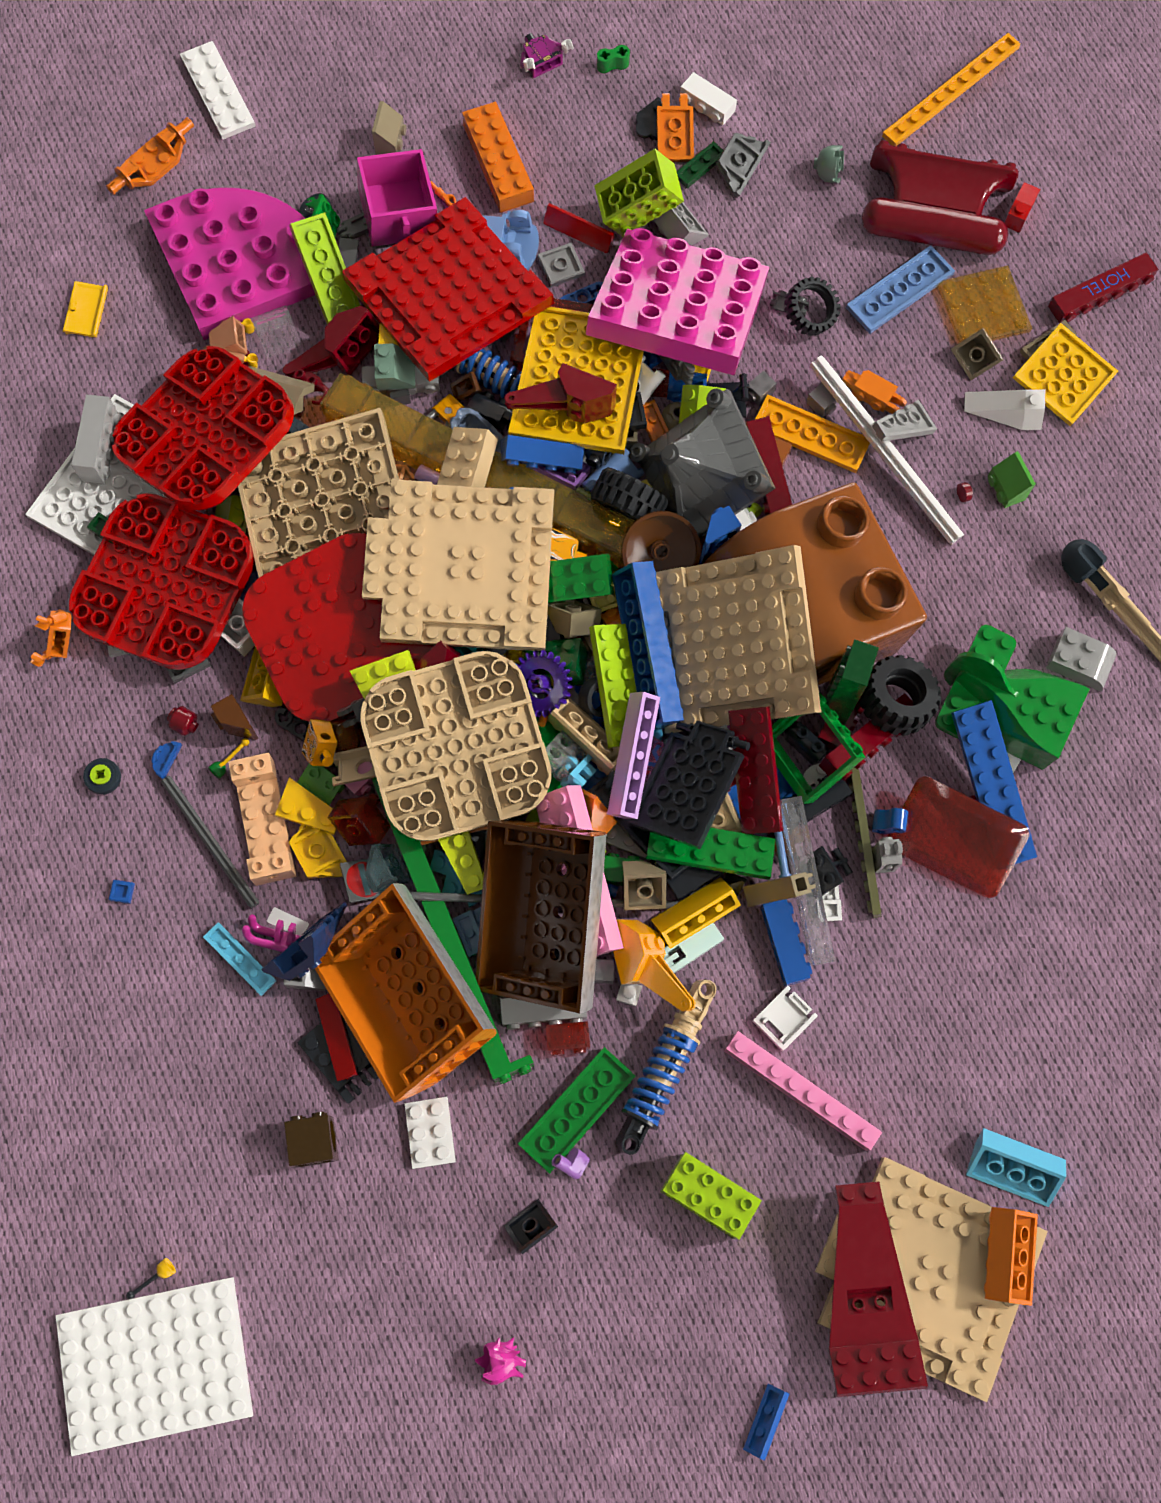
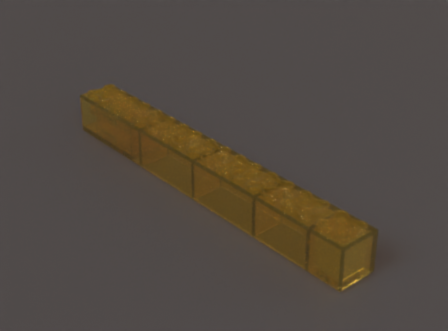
(425, 442)

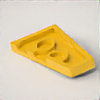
(304, 808)

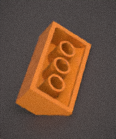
(1011, 1256)

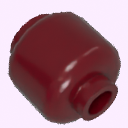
(182, 720)

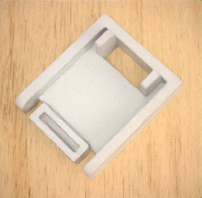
(787, 1015)

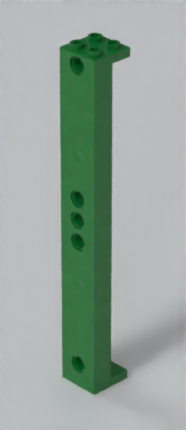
(442, 924)

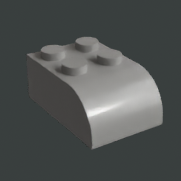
(1082, 659)

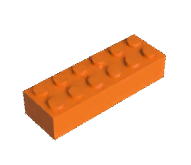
(498, 157)

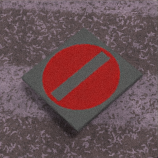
(356, 881)

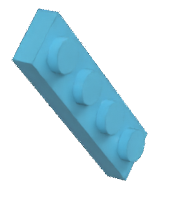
(239, 958)

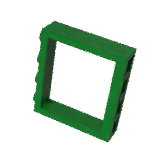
(791, 772)

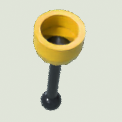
(164, 1270)

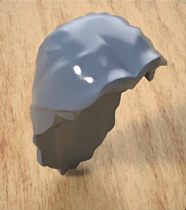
(472, 419)

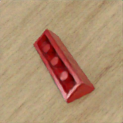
(578, 228)
(336, 1038)

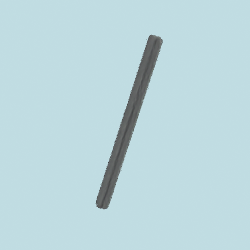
(210, 842)

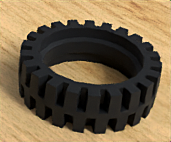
(825, 293)

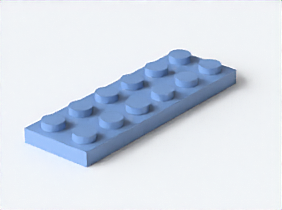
(900, 289)

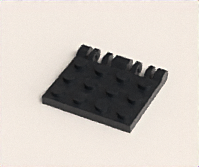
(316, 1048)

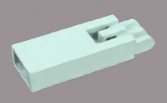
(693, 947)

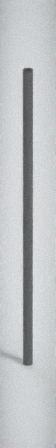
(477, 898)

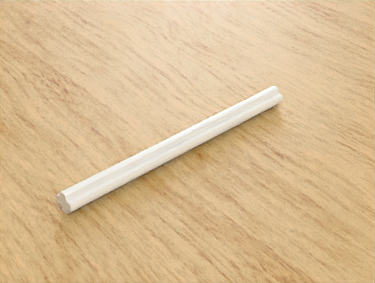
(886, 450)

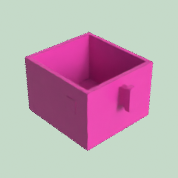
(395, 195)

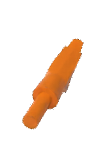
(442, 195)

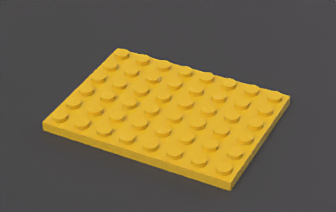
(561, 338)

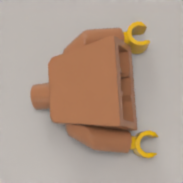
(231, 337)

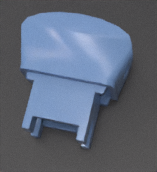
(520, 237)

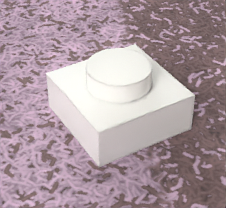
(629, 994)

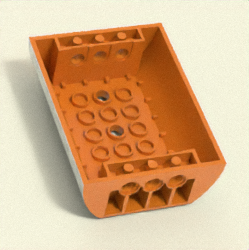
(382, 1001)

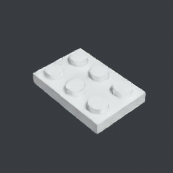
(430, 1132)

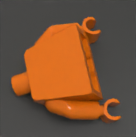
(58, 636)

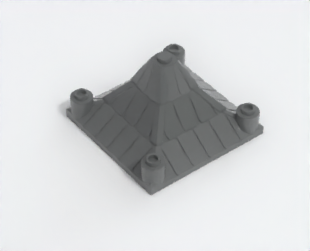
(706, 463)

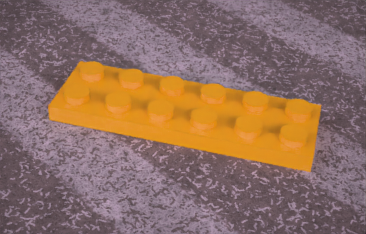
(815, 434)

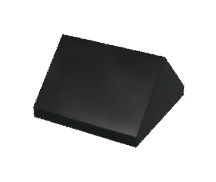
(530, 1226)

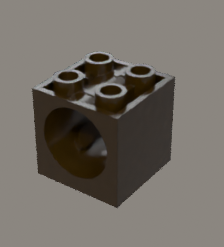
(311, 1140)

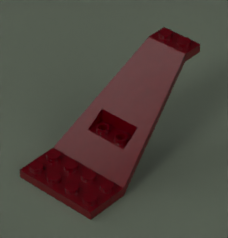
(871, 1345)

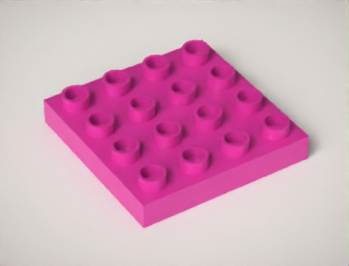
(678, 300)

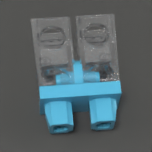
(569, 760)

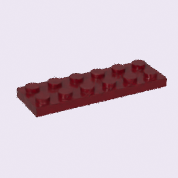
(757, 773)

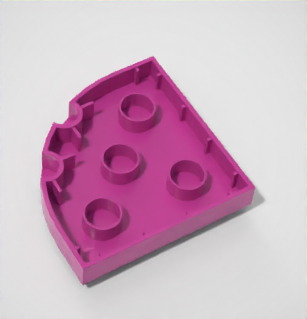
(231, 253)

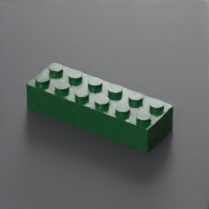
(850, 678)

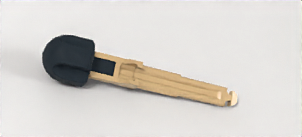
(1085, 563)

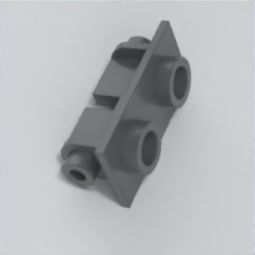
(778, 302)

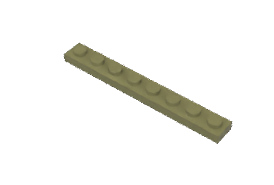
(864, 844)

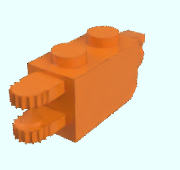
(874, 391)

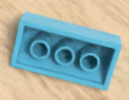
(1016, 1167)

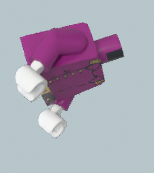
(543, 54)

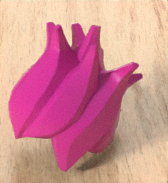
(500, 1362)

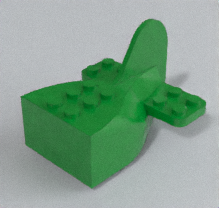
(1030, 705)

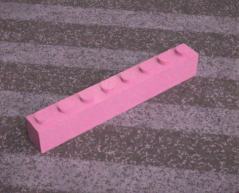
(803, 1091)

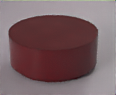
(964, 492)

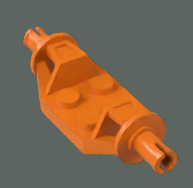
(152, 159)

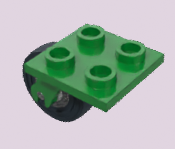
(319, 204)

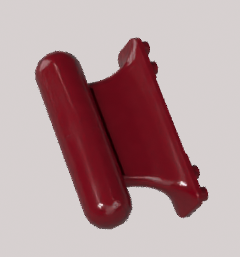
(939, 199)

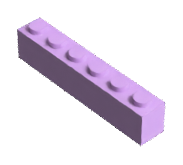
(633, 755)

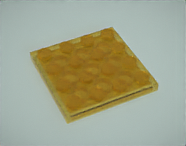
(987, 302)

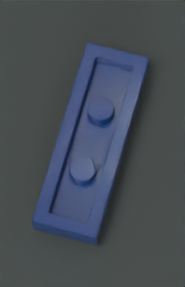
(766, 1422)

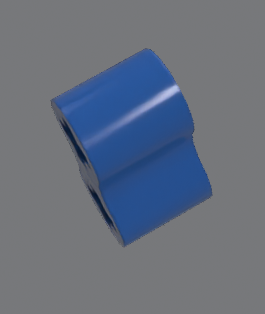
(890, 821)

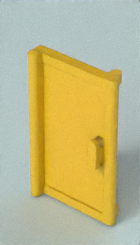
(88, 304)

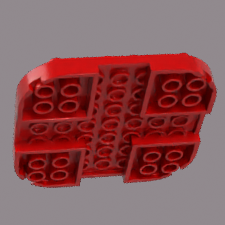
(203, 428)
(162, 582)
(319, 628)

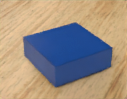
(121, 891)

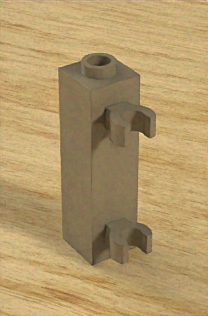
(778, 889)

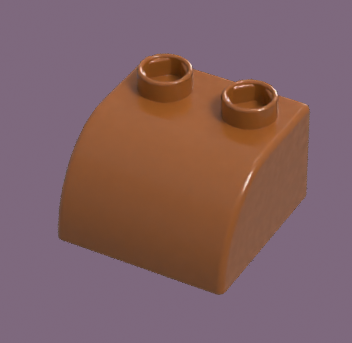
(848, 572)

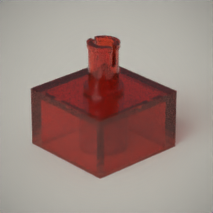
(359, 820)

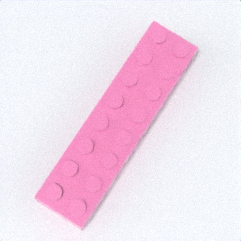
(568, 808)

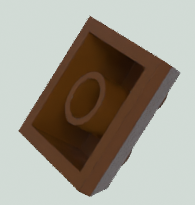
(230, 717)

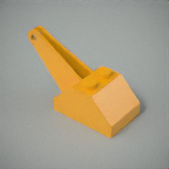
(644, 963)

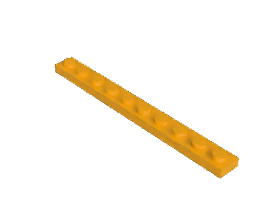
(951, 90)

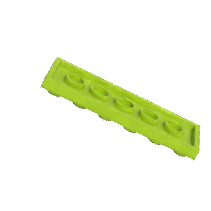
(323, 265)
(614, 676)

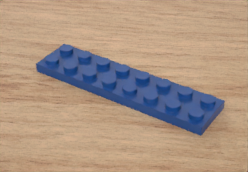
(990, 765)

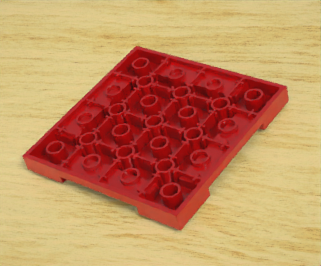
(448, 289)

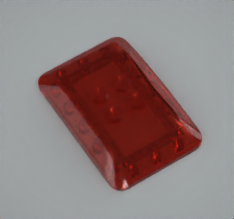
(960, 837)

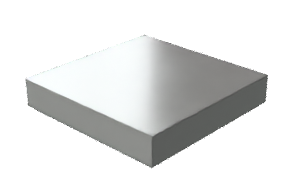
(561, 265)

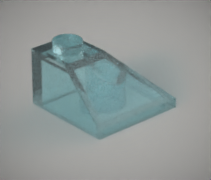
(385, 867)

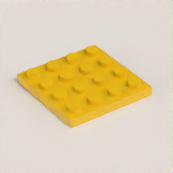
(1068, 372)

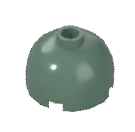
(830, 163)

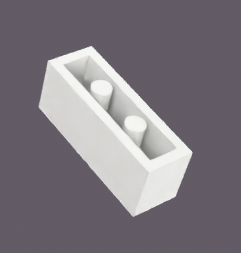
(709, 99)

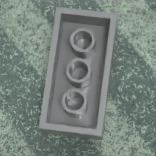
(95, 440)

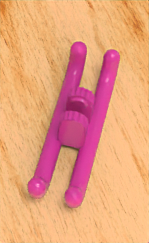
(281, 938)

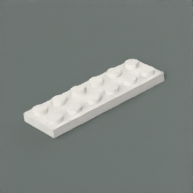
(217, 90)

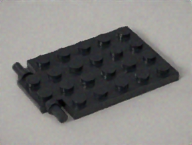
(690, 783)

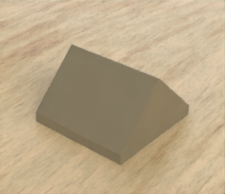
(977, 354)

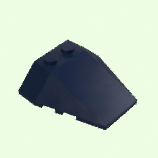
(307, 949)

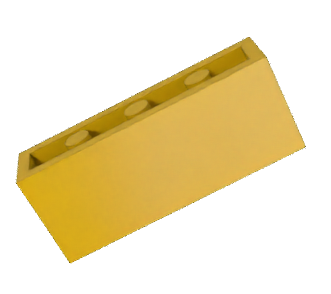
(695, 912)

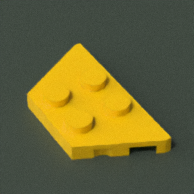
(317, 853)

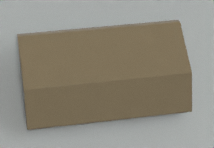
(294, 388)

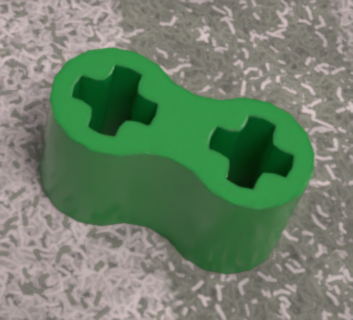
(613, 59)

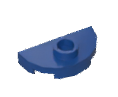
(164, 758)

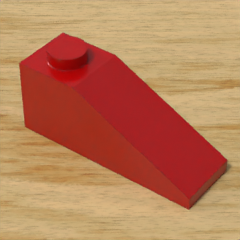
(1021, 207)

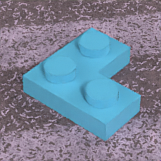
(441, 864)

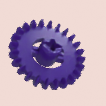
(556, 669)

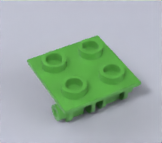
(319, 782)

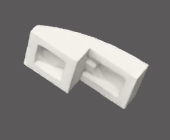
(832, 905)

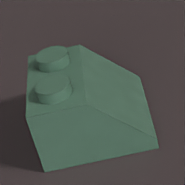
(393, 368)

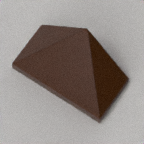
(465, 387)

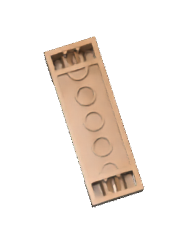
(264, 832)

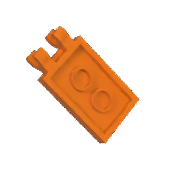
(675, 129)

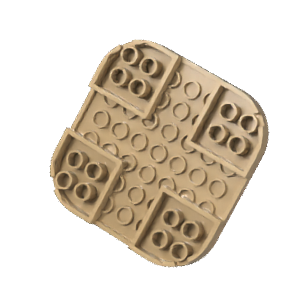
(455, 746)

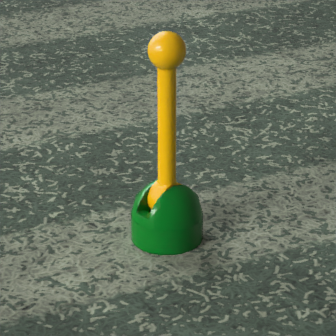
(218, 768)

